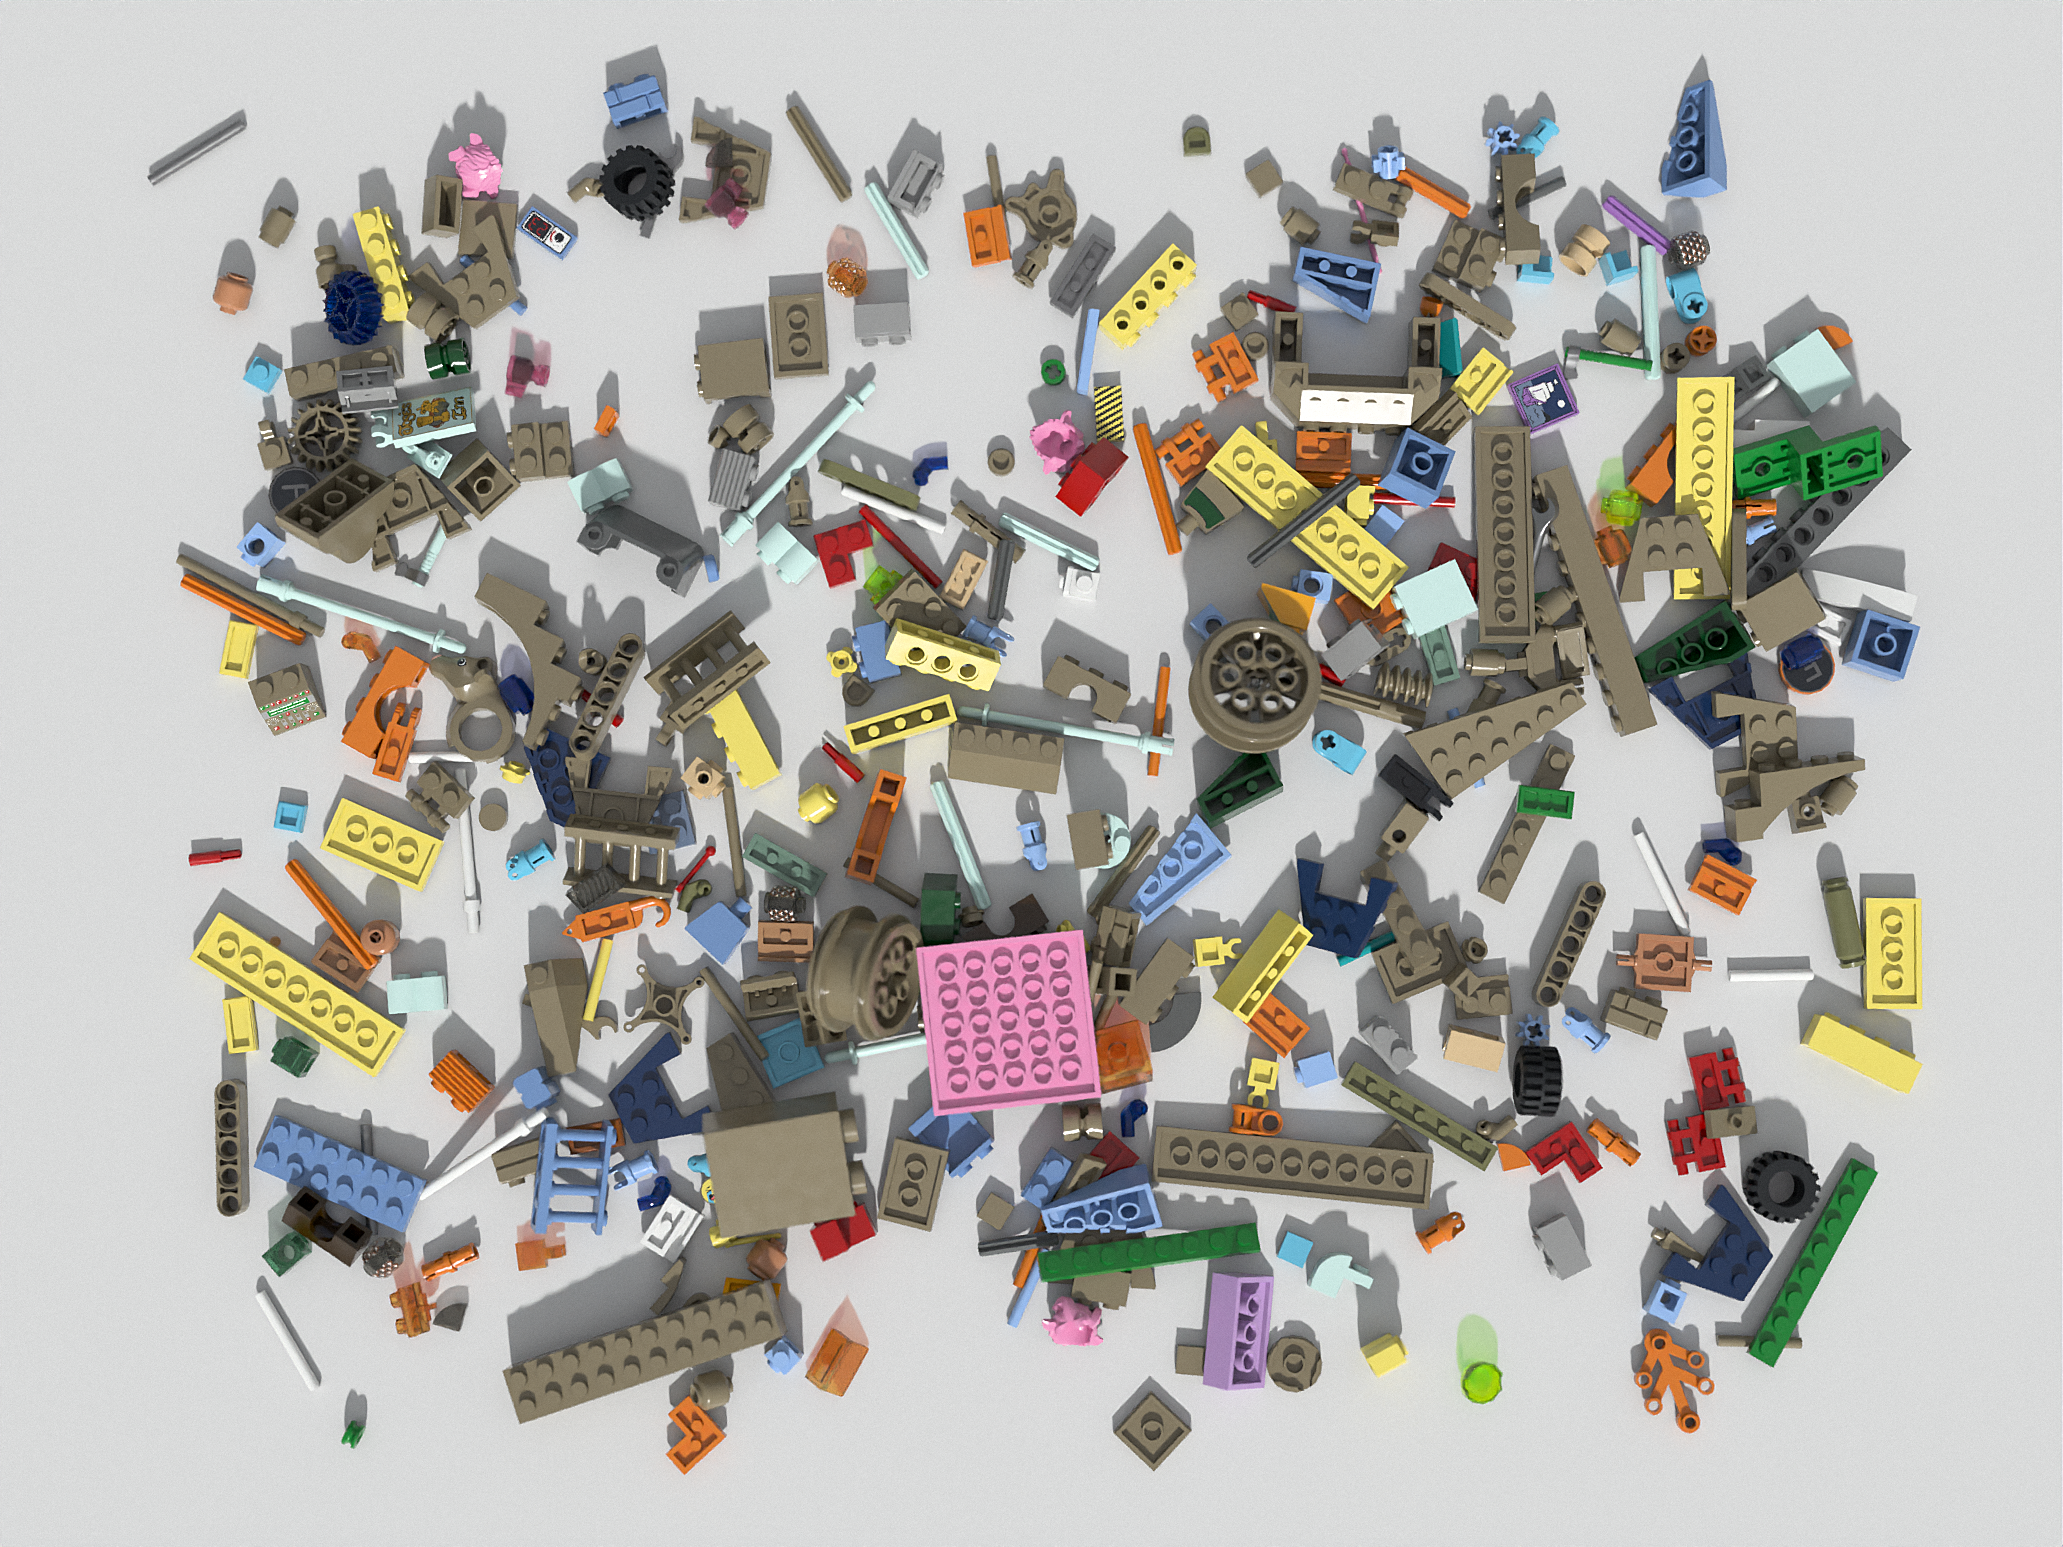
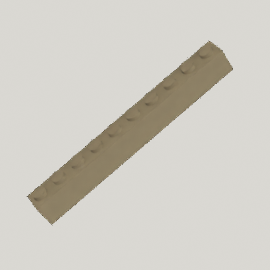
(1594, 604)

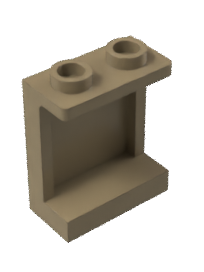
(733, 370)
(1781, 611)

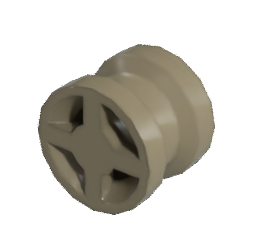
(1670, 362)

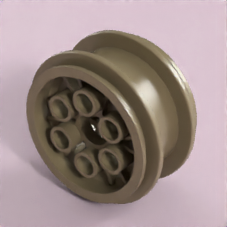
(1228, 721)
(865, 973)

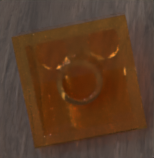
(1122, 1057)

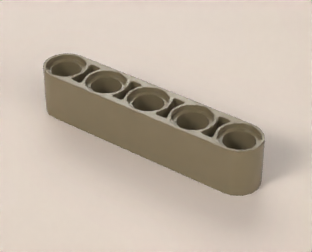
(607, 710)
(1579, 935)
(224, 1159)

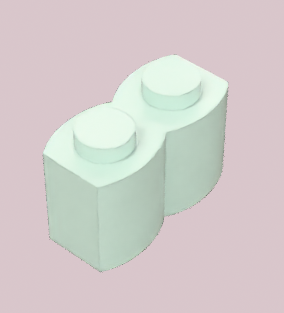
(599, 486)
(786, 553)
(416, 994)

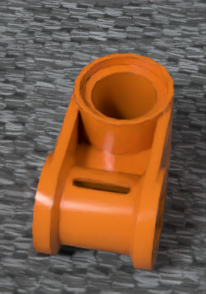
(1253, 1120)

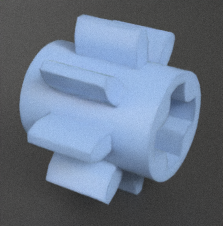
(1506, 132)
(1388, 162)
(1539, 1027)

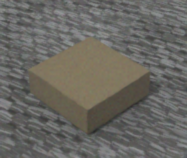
(1264, 178)
(995, 1211)
(1190, 1360)

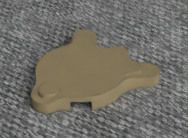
(1047, 211)

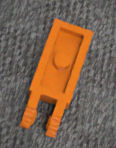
(397, 744)

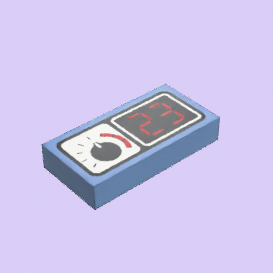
(547, 233)

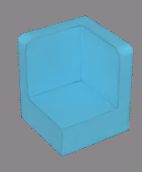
(1616, 267)
(1536, 273)

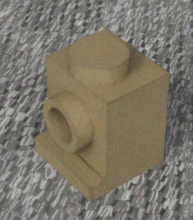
(1801, 823)

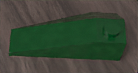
(1702, 643)

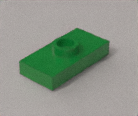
(1544, 802)

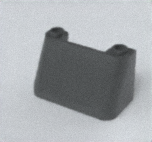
(678, 554)

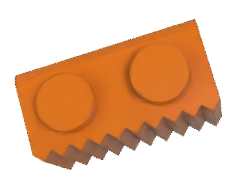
(460, 1081)

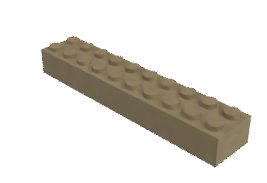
(645, 1351)

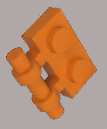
(1233, 364)
(1194, 459)

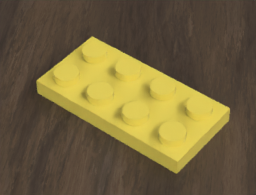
(382, 844)
(1892, 953)

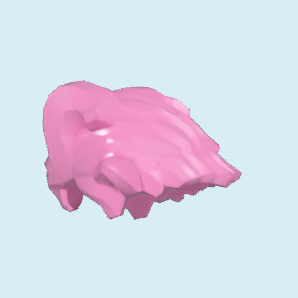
(477, 168)
(1057, 443)
(1073, 1323)

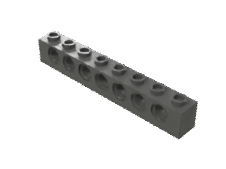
(1815, 533)

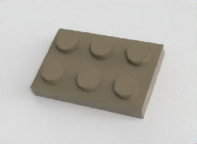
(798, 336)
(918, 604)
(1397, 975)
(913, 1184)

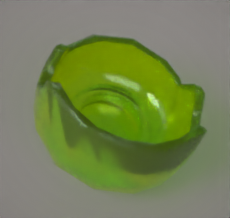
(1481, 1382)

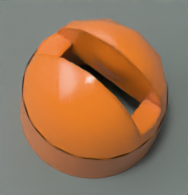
(1430, 305)

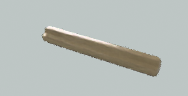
(819, 153)
(1124, 870)

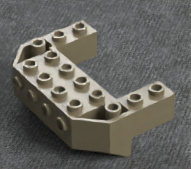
(1354, 401)

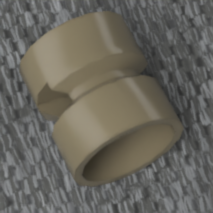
(428, 314)
(746, 427)
(1082, 1122)

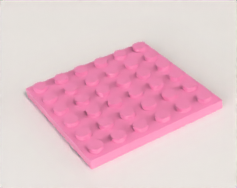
(1008, 1022)

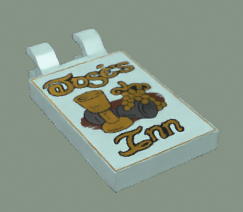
(426, 419)

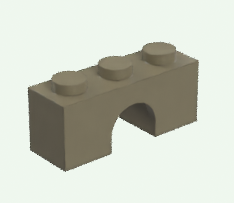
(1067, 675)

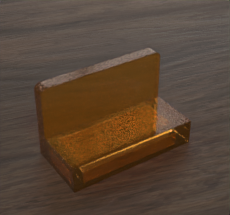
(836, 1363)

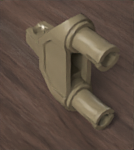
(1537, 661)

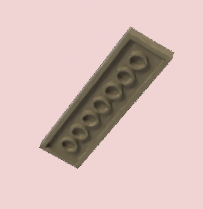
(1504, 534)

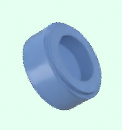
(711, 568)

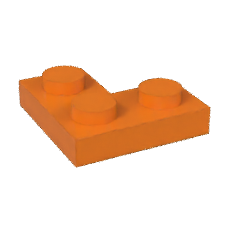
(700, 1437)

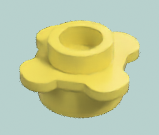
(835, 657)
(514, 772)

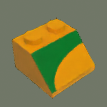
(1287, 606)

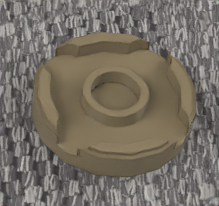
(1294, 1363)

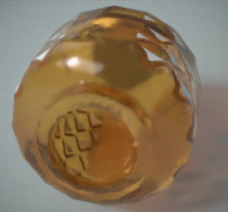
(847, 277)

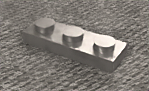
(1082, 275)

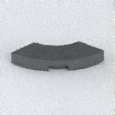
(1176, 1023)

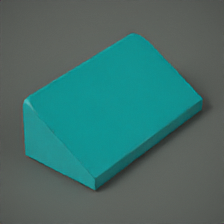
(1450, 350)

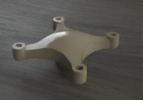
(663, 1004)

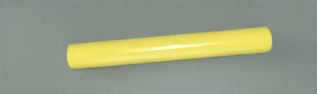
(597, 980)

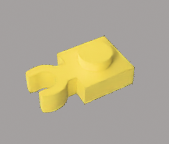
(1211, 950)
(1262, 1076)

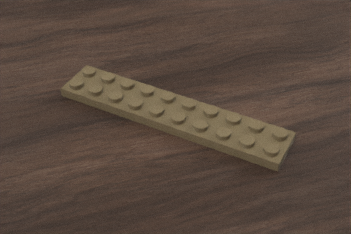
(1292, 1167)

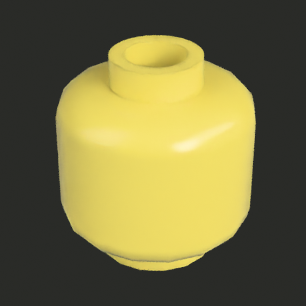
(818, 803)

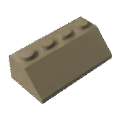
(1005, 758)

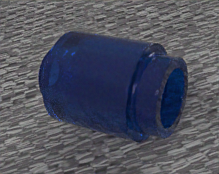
(1802, 652)
(517, 694)

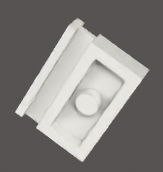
(672, 1228)

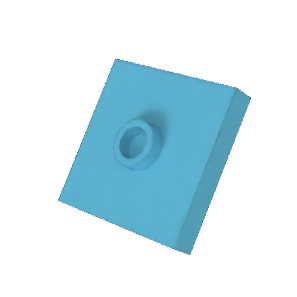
(788, 1054)

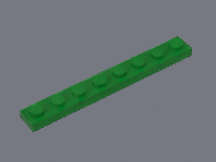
(1148, 1252)
(1812, 1262)

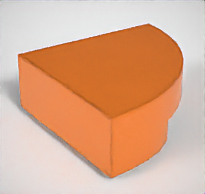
(1835, 336)
(1511, 1157)

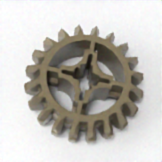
(314, 436)

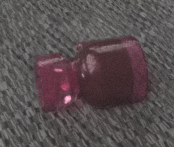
(723, 203)
(521, 372)

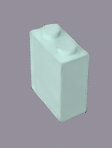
(1810, 372)
(1433, 599)

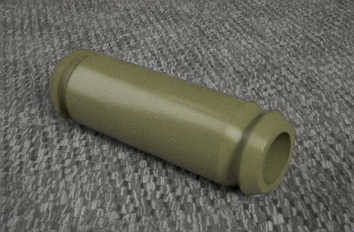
(1843, 922)

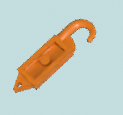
(615, 919)

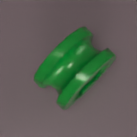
(1045, 375)
(353, 1434)

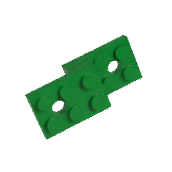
(1807, 462)

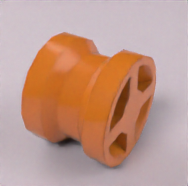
(1704, 336)

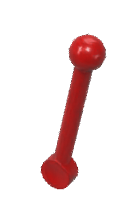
(709, 851)

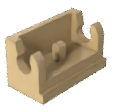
(1473, 1047)

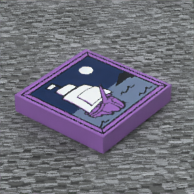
(1543, 399)

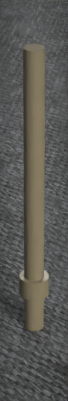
(295, 619)

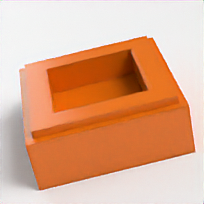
(606, 421)

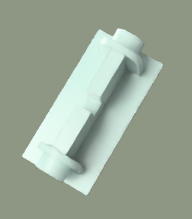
(429, 456)

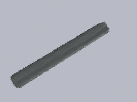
(1303, 520)

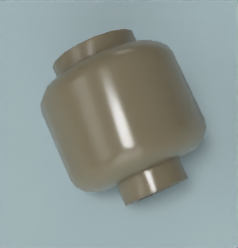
(711, 1390)

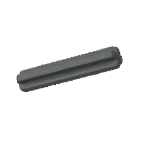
(1001, 579)
(1017, 1243)

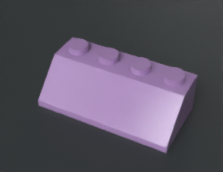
(1238, 1330)

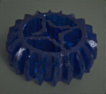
(353, 307)

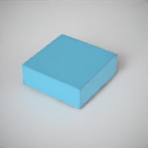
(290, 816)
(1294, 1249)

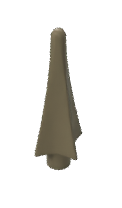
(1671, 1242)

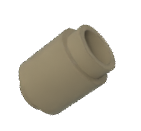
(277, 226)
(1300, 226)
(1619, 337)
(1553, 605)
(1484, 662)
(1838, 795)

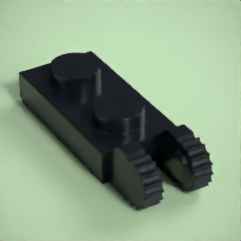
(1413, 786)

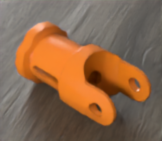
(1441, 1231)

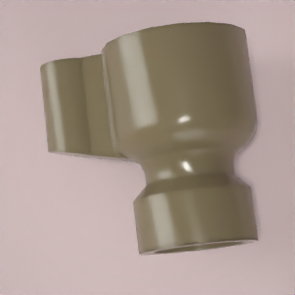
(328, 266)

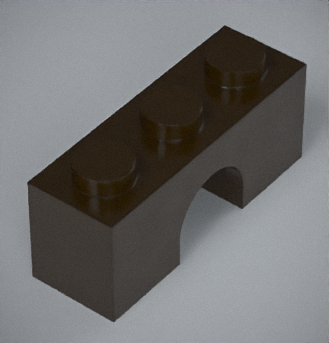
(1028, 919)
(309, 1217)

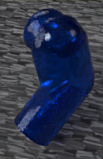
(926, 467)
(1725, 848)
(1130, 1114)
(658, 1196)

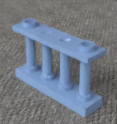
(549, 1161)

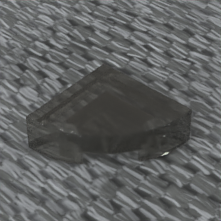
(721, 155)
(452, 1316)

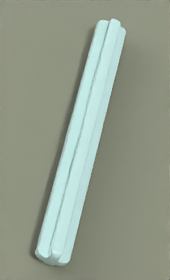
(1650, 310)
(960, 845)

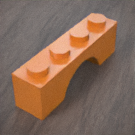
(1653, 477)
(366, 729)
(875, 827)

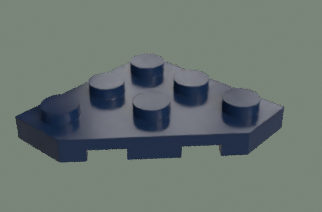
(553, 775)

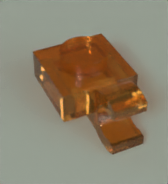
(535, 1254)

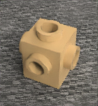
(695, 773)

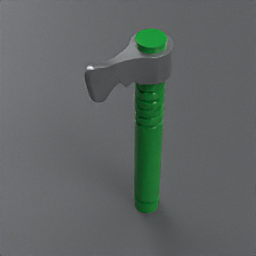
(1575, 353)

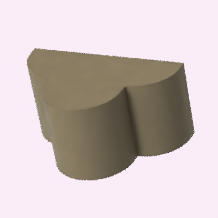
(340, 511)

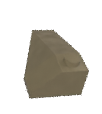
(558, 1002)

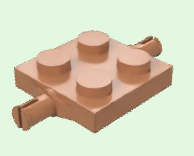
(1663, 962)

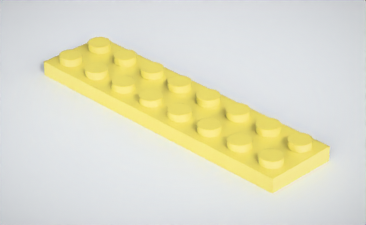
(1705, 471)
(1331, 540)
(297, 994)

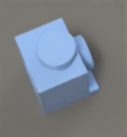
(1670, 1309)
(783, 1355)

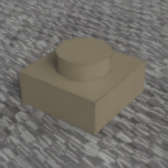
(1239, 312)

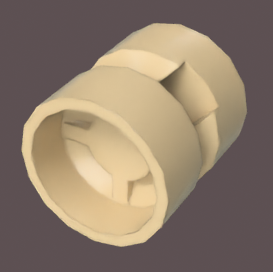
(1587, 246)

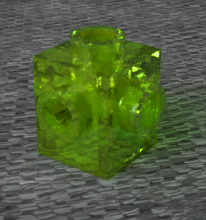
(879, 582)

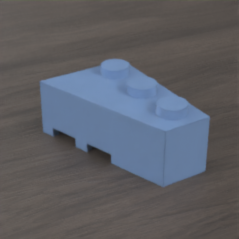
(1339, 280)

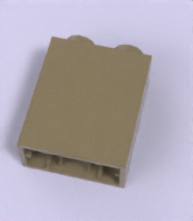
(782, 1164)

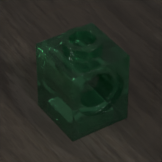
(294, 1056)
(279, 1262)

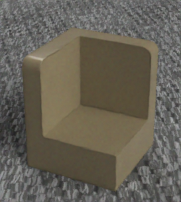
(1462, 982)

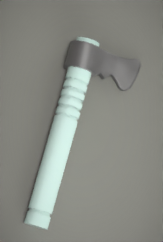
(421, 576)

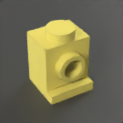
(1358, 505)

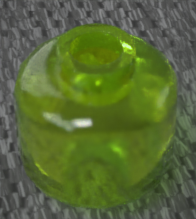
(1622, 507)

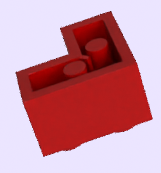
(1090, 475)
(840, 1234)

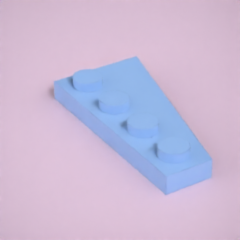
(1180, 870)

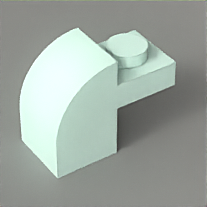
(1331, 1271)

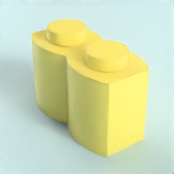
(1385, 1354)

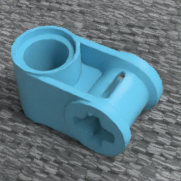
(1685, 291)
(1342, 753)

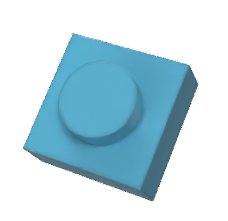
(262, 375)

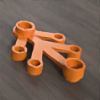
(1670, 1377)

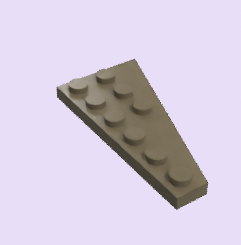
(1483, 739)

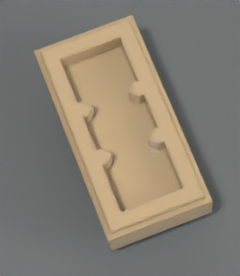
(963, 579)

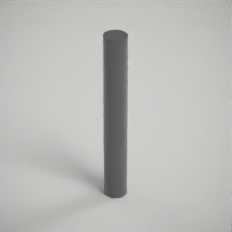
(1539, 192)

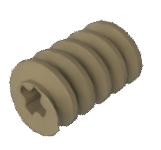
(1404, 684)

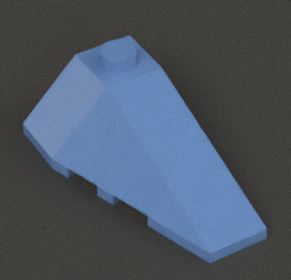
(1697, 153)
(1111, 1203)

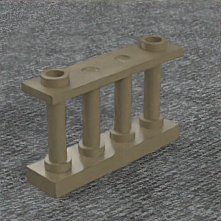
(717, 685)
(624, 832)

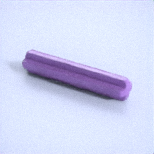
(1636, 224)

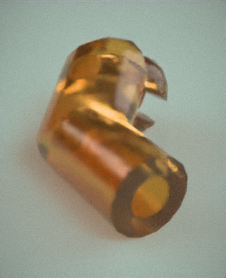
(361, 642)

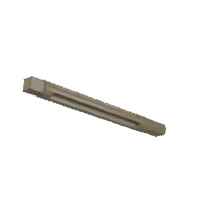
(1365, 703)

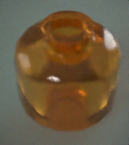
(1612, 546)

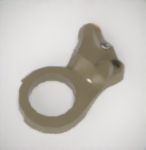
(475, 689)

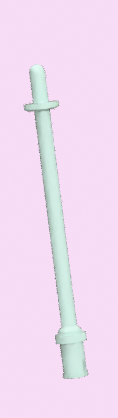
(746, 518)
(286, 591)
(1144, 742)
(874, 1048)

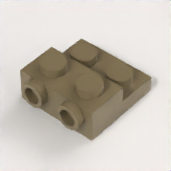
(1469, 256)
(541, 451)

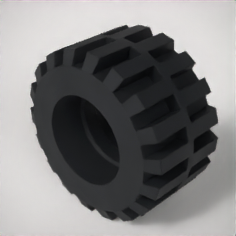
(651, 196)
(1537, 1080)
(1804, 1187)

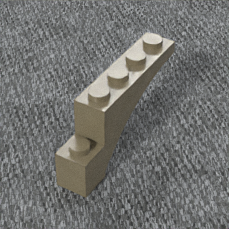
(1778, 786)

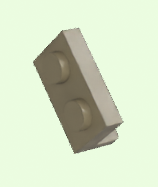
(770, 995)

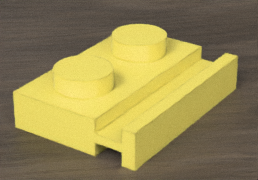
(1481, 381)

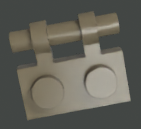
(445, 790)

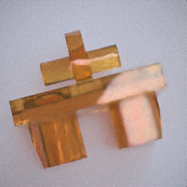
(415, 1310)

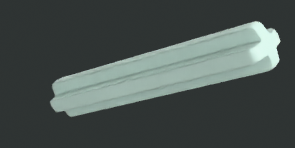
(896, 230)
(1049, 542)

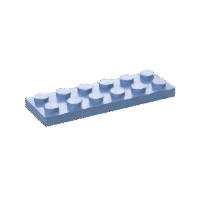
(340, 1173)

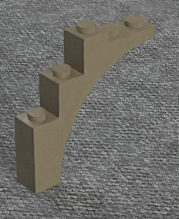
(551, 683)

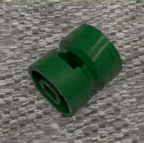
(447, 358)

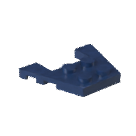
(1697, 712)
(1336, 922)
(647, 1104)
(1732, 1260)

